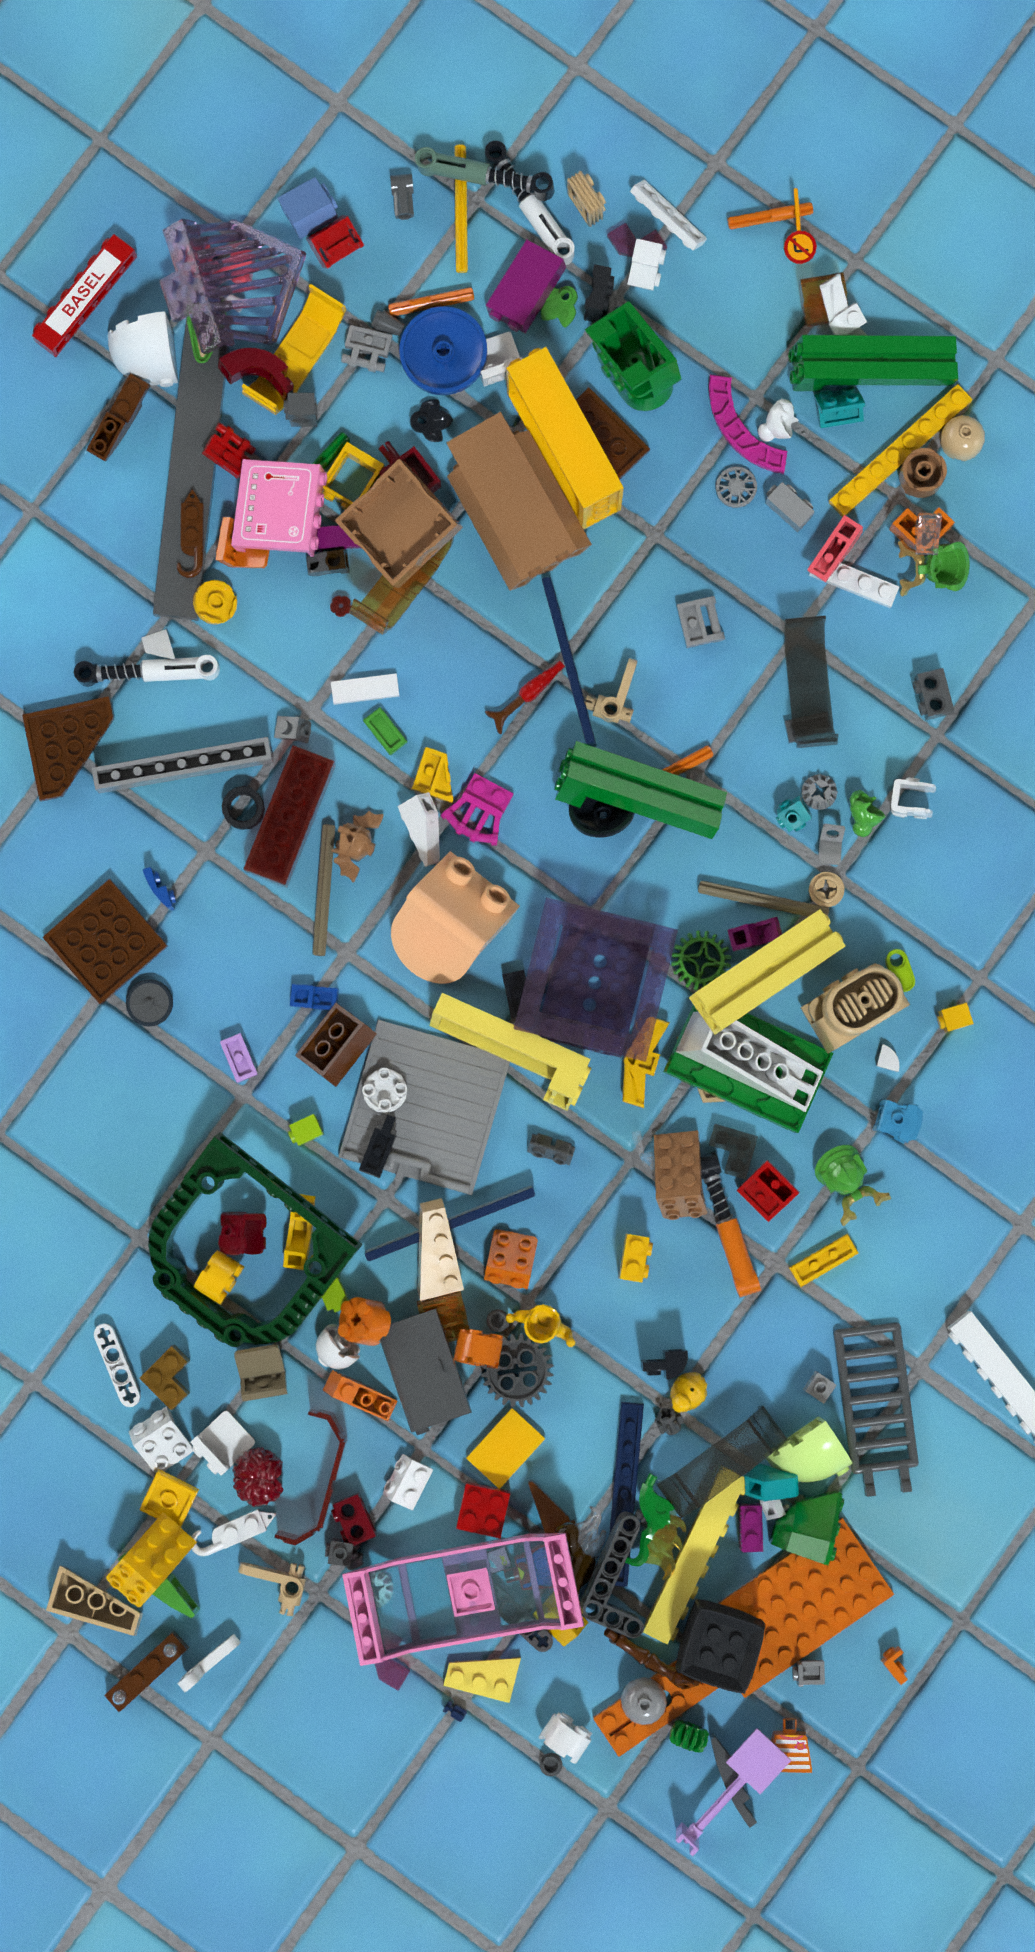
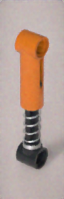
(729, 1229)

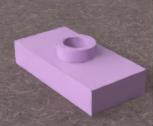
(238, 1058)

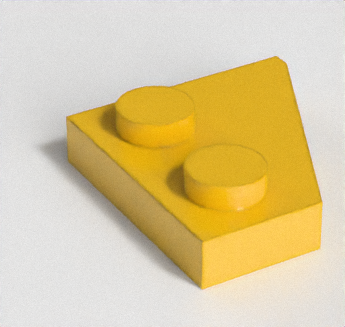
(433, 775)

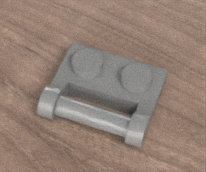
(693, 624)

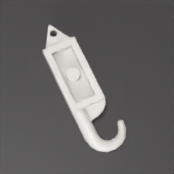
(235, 1532)

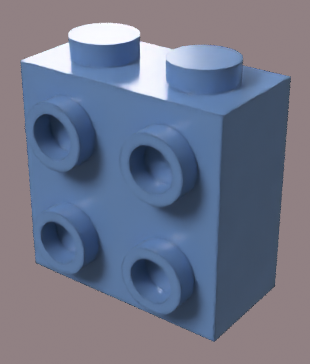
(308, 207)

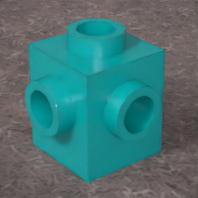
(796, 807)

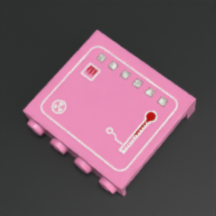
(279, 506)

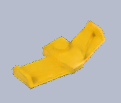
(636, 1070)

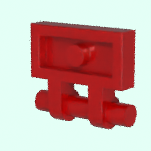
(226, 455)

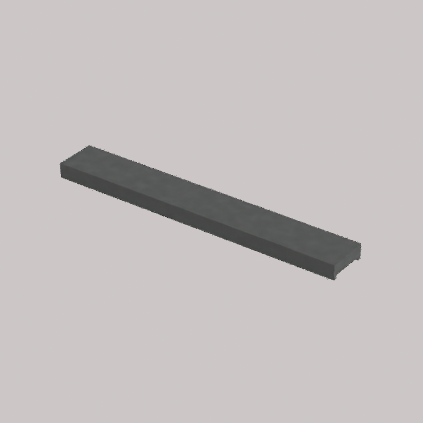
(196, 418)

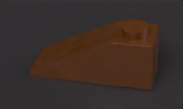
(549, 1511)

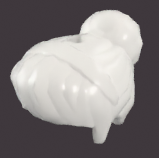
(778, 421)

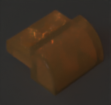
(812, 299)
(450, 1311)

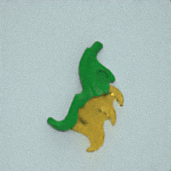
(661, 1533)

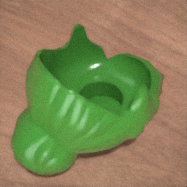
(864, 813)

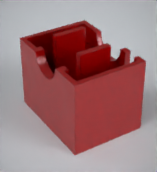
(335, 241)

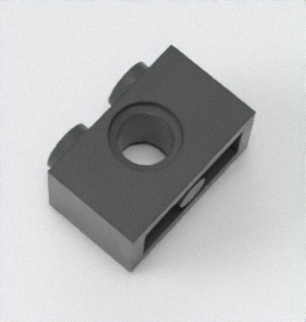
(301, 409)

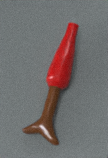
(526, 694)

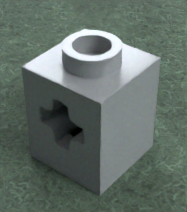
(819, 1387)

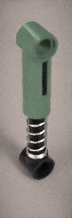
(481, 173)

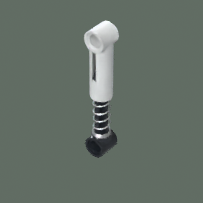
(532, 207)
(150, 670)

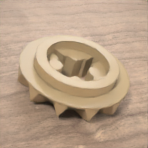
(833, 882)

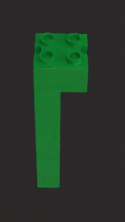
(872, 361)
(638, 789)

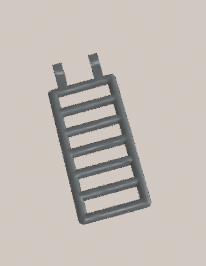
(903, 1395)

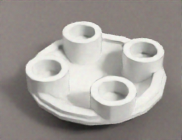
(384, 1090)

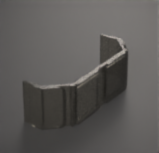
(808, 682)
(723, 1463)

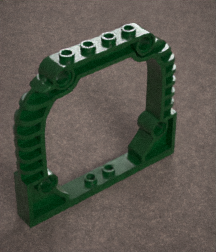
(331, 1248)

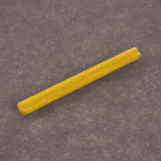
(461, 217)

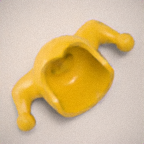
(542, 1324)

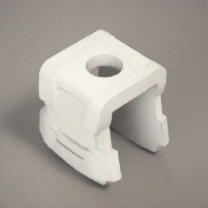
(911, 784)

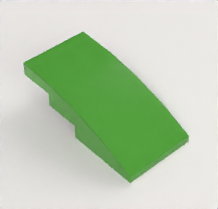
(174, 1595)

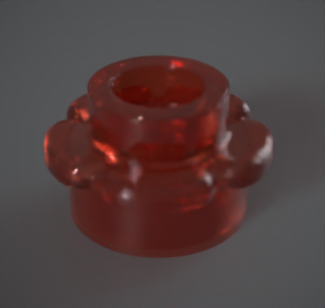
(334, 606)

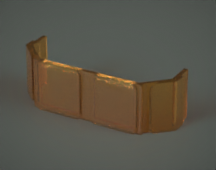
(387, 603)

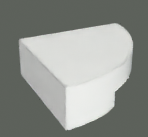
(888, 1059)

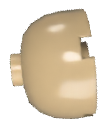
(962, 438)

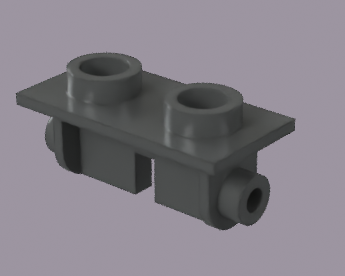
(541, 1147)

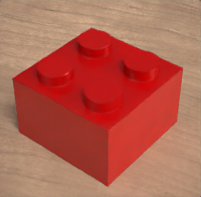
(483, 1510)

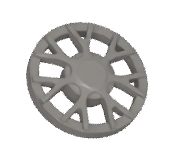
(736, 487)

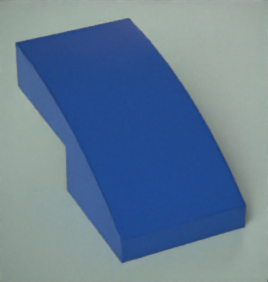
(313, 997)

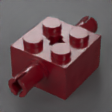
(414, 461)

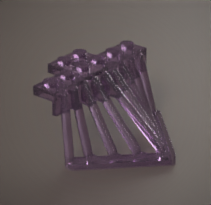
(194, 288)

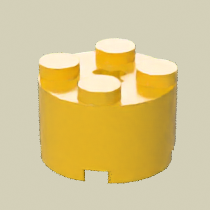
(218, 1277)

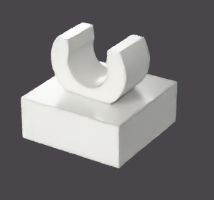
(773, 1509)

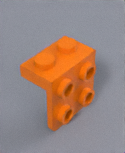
(230, 557)
(511, 1259)

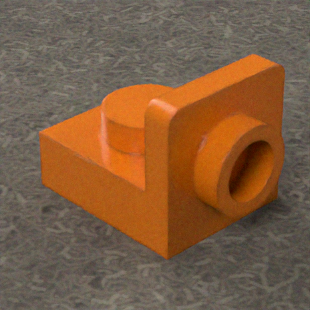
(896, 1669)

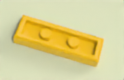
(823, 1260)

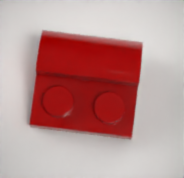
(768, 1190)

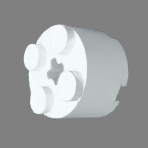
(566, 1737)

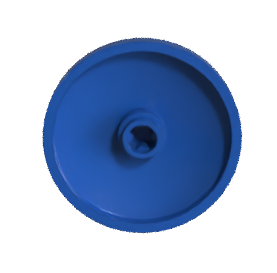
(443, 350)

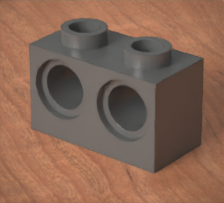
(939, 693)

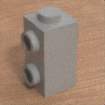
(789, 506)

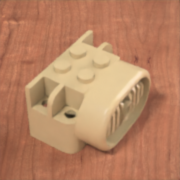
(854, 1005)

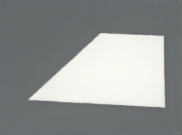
(158, 644)

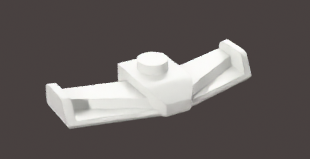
(842, 318)

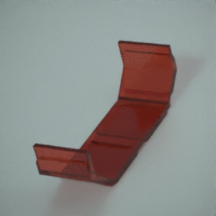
(294, 1539)

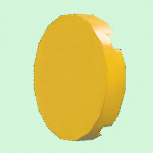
(215, 602)

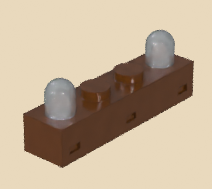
(146, 1671)

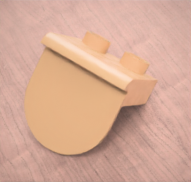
(449, 920)

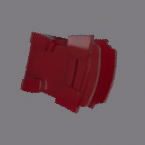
(242, 1233)

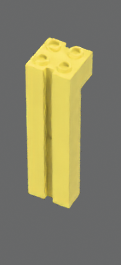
(767, 971)
(529, 1051)

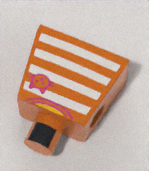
(794, 1745)

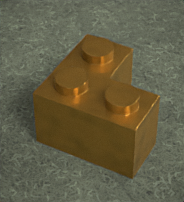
(161, 1377)

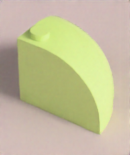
(811, 1453)

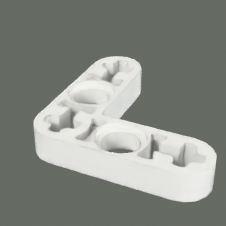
(196, 1673)

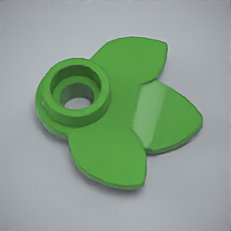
(558, 308)

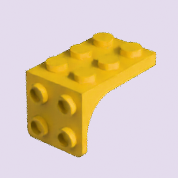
(151, 1560)

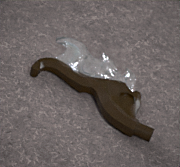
(584, 1545)

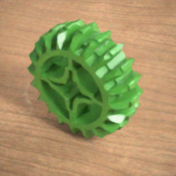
(705, 941)

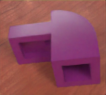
(754, 934)

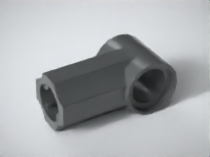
(402, 191)

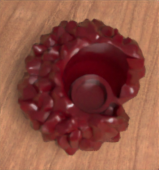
(257, 1477)

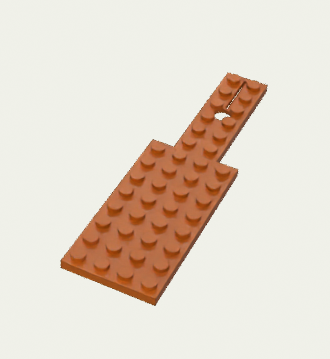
(801, 1610)

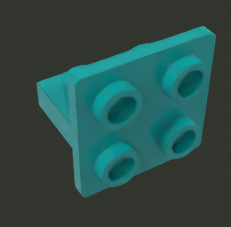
(839, 407)

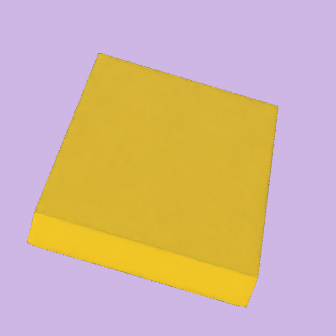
(505, 1448)

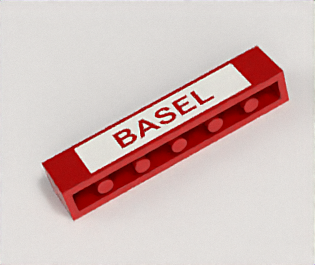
(84, 295)

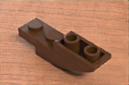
(119, 418)

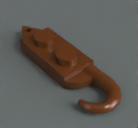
(192, 533)

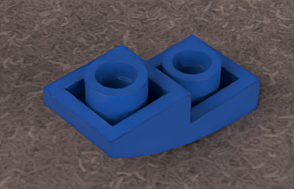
(162, 893)

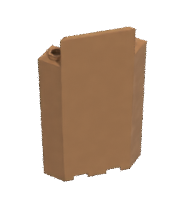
(514, 501)

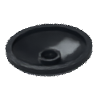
(590, 822)

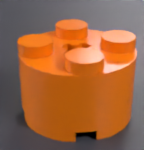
(364, 1321)
(478, 1348)

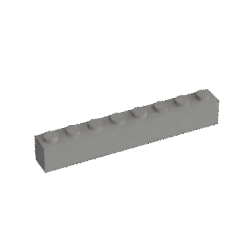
(182, 765)

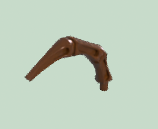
(650, 1660)

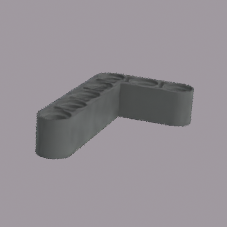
(610, 1577)

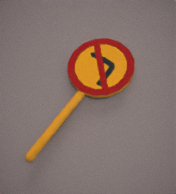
(799, 245)

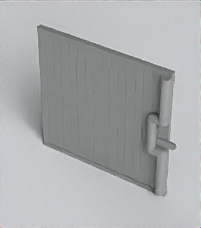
(445, 1111)

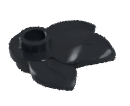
(434, 420)

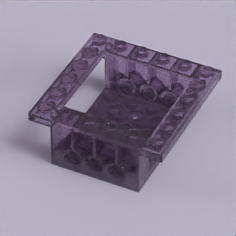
(626, 948)

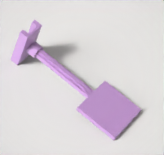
(757, 1763)

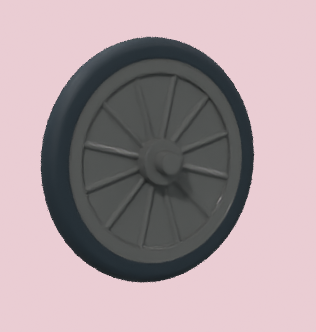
(149, 1002)

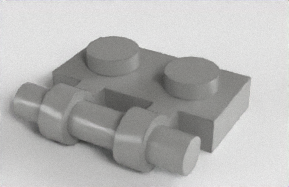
(368, 342)

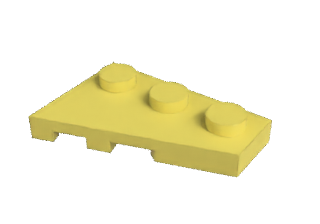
(484, 1677)

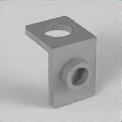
(830, 846)

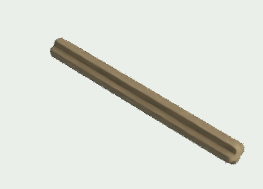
(323, 890)
(759, 899)

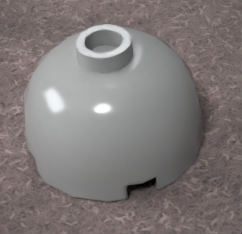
(643, 1701)

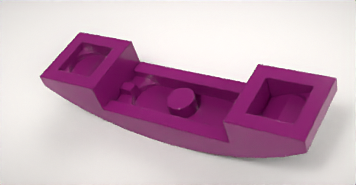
(334, 538)

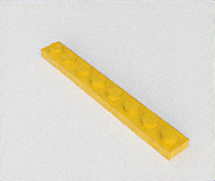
(897, 452)

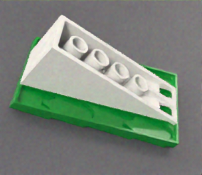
(751, 1067)

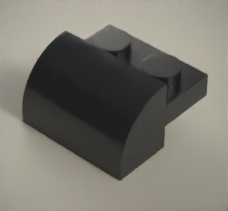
(672, 1364)

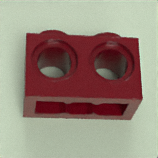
(359, 1518)

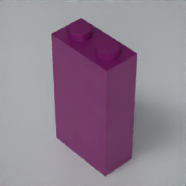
(525, 287)

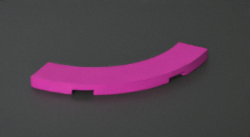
(736, 433)

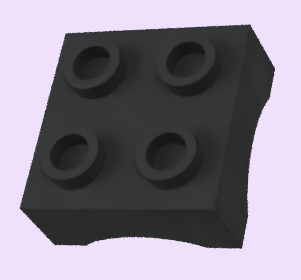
(598, 302)

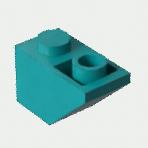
(770, 1483)

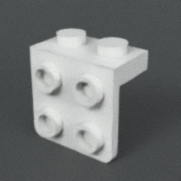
(160, 1441)
(222, 1443)

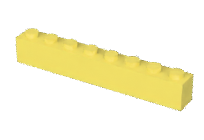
(692, 1562)

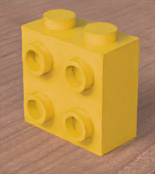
(634, 1258)

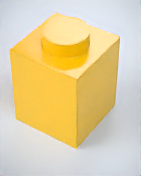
(954, 1018)

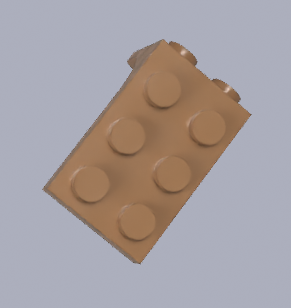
(679, 1175)

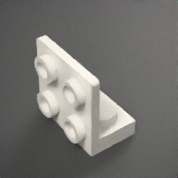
(500, 354)

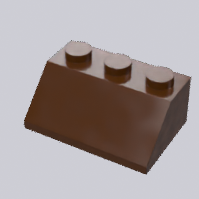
(336, 1044)

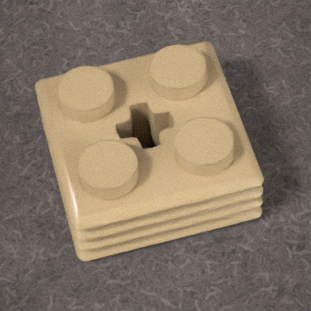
(585, 198)

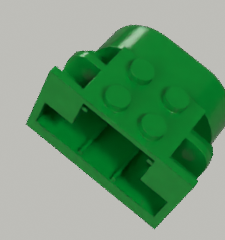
(634, 358)

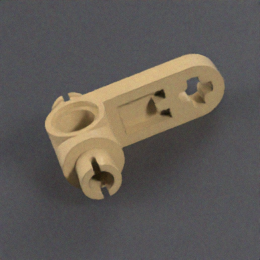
(622, 713)
(288, 1599)

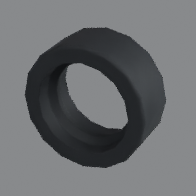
(238, 791)

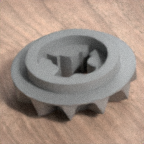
(817, 802)

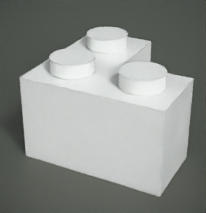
(645, 264)

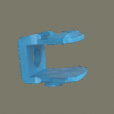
(899, 1120)

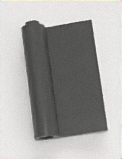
(424, 1371)

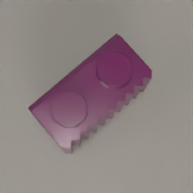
(750, 1527)

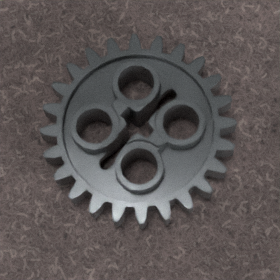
(520, 1391)

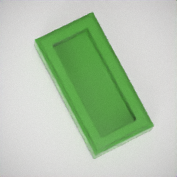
(385, 731)

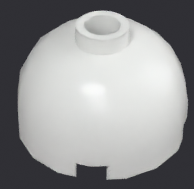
(335, 1350)

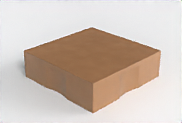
(399, 523)

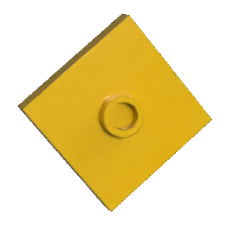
(169, 1496)

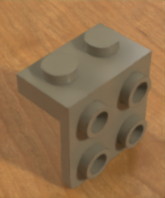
(261, 1372)

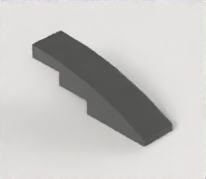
(728, 1776)

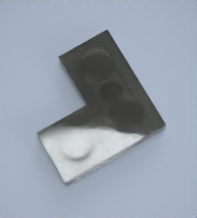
(740, 1148)

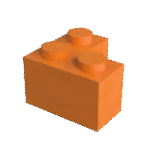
(905, 525)

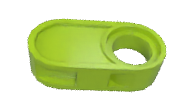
(903, 972)

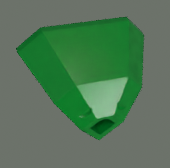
(810, 1527)

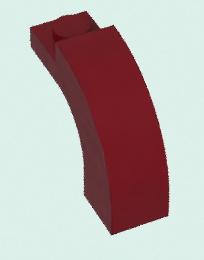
(256, 362)

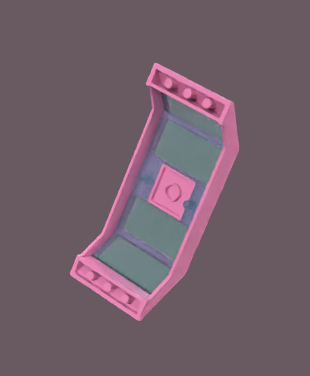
(462, 1595)

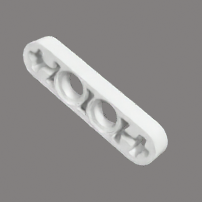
(114, 1366)

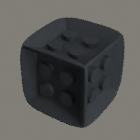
(720, 1646)

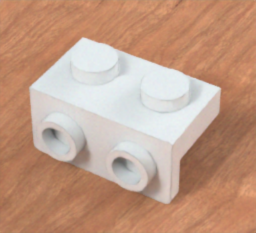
(407, 1482)

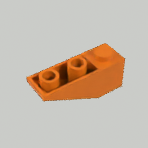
(359, 1395)

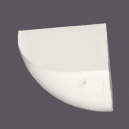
(145, 349)

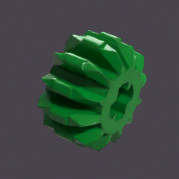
(689, 1736)

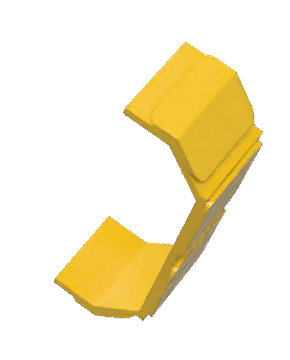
(301, 347)

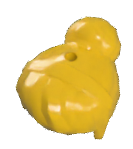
(681, 1395)

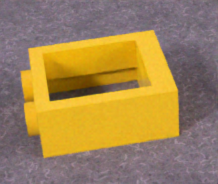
(359, 457)

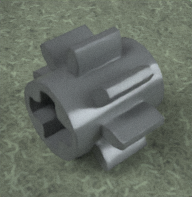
(669, 1421)

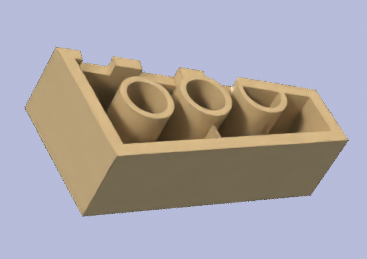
(87, 1602)

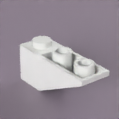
(423, 825)

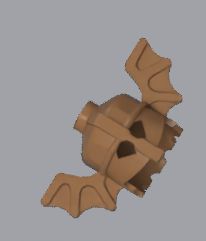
(355, 843)

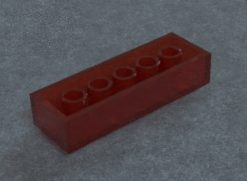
(289, 816)

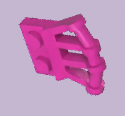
(486, 797)

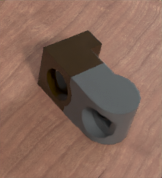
(328, 563)

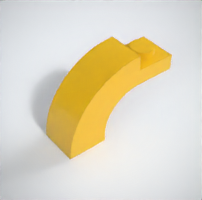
(298, 1239)

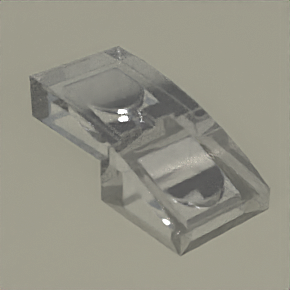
(646, 1159)

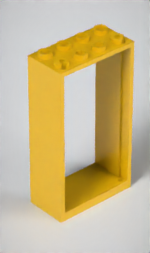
(564, 437)

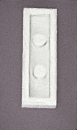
(365, 689)

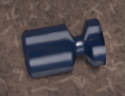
(457, 1711)

